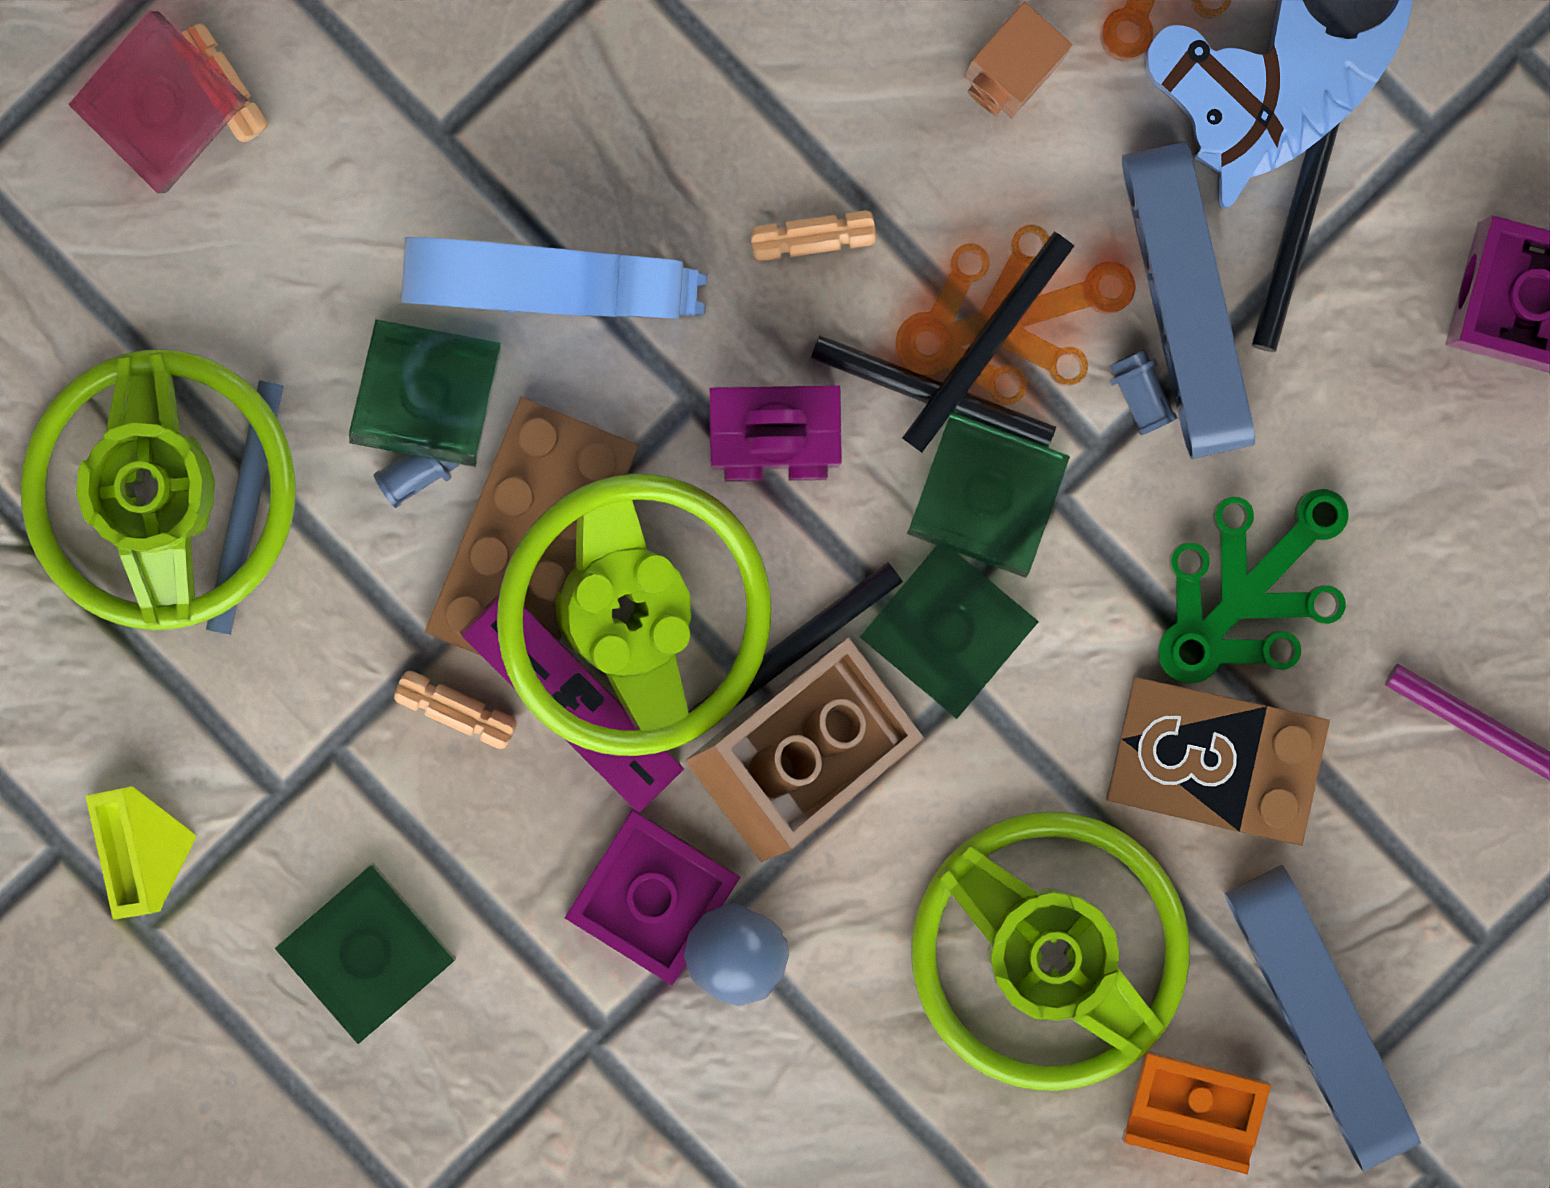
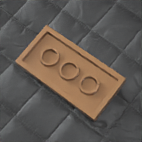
(534, 468)

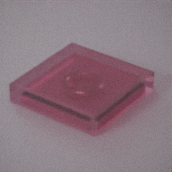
(157, 102)

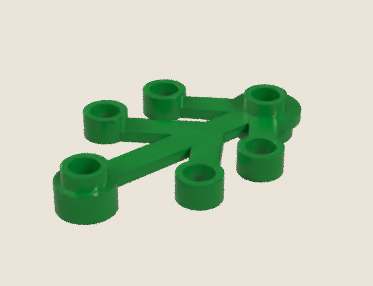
(1245, 593)

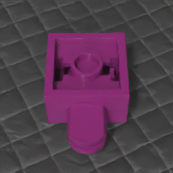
(1505, 295)
(775, 430)

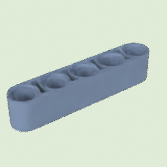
(1188, 300)
(1322, 1018)

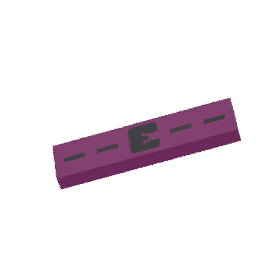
(579, 692)

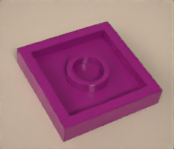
(650, 895)

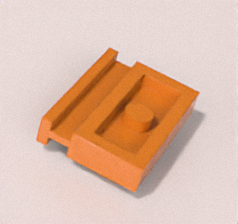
(1196, 1112)

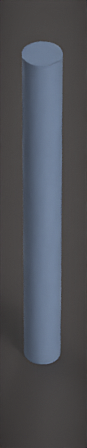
(244, 507)

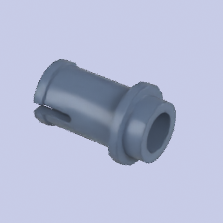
(1142, 391)
(410, 476)

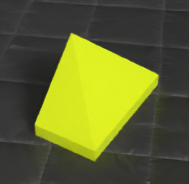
(137, 850)

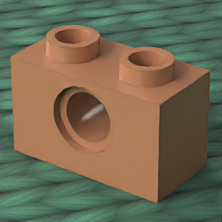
(1016, 62)

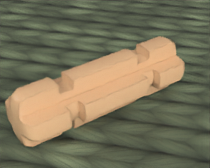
(249, 119)
(813, 235)
(455, 709)

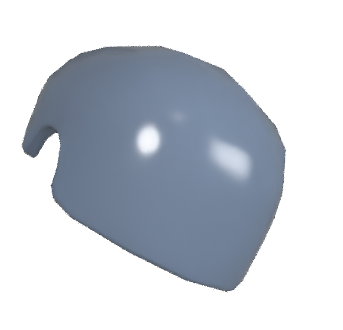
(736, 954)

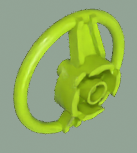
(155, 536)
(641, 650)
(1020, 922)

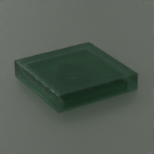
(425, 393)
(988, 495)
(948, 629)
(365, 953)

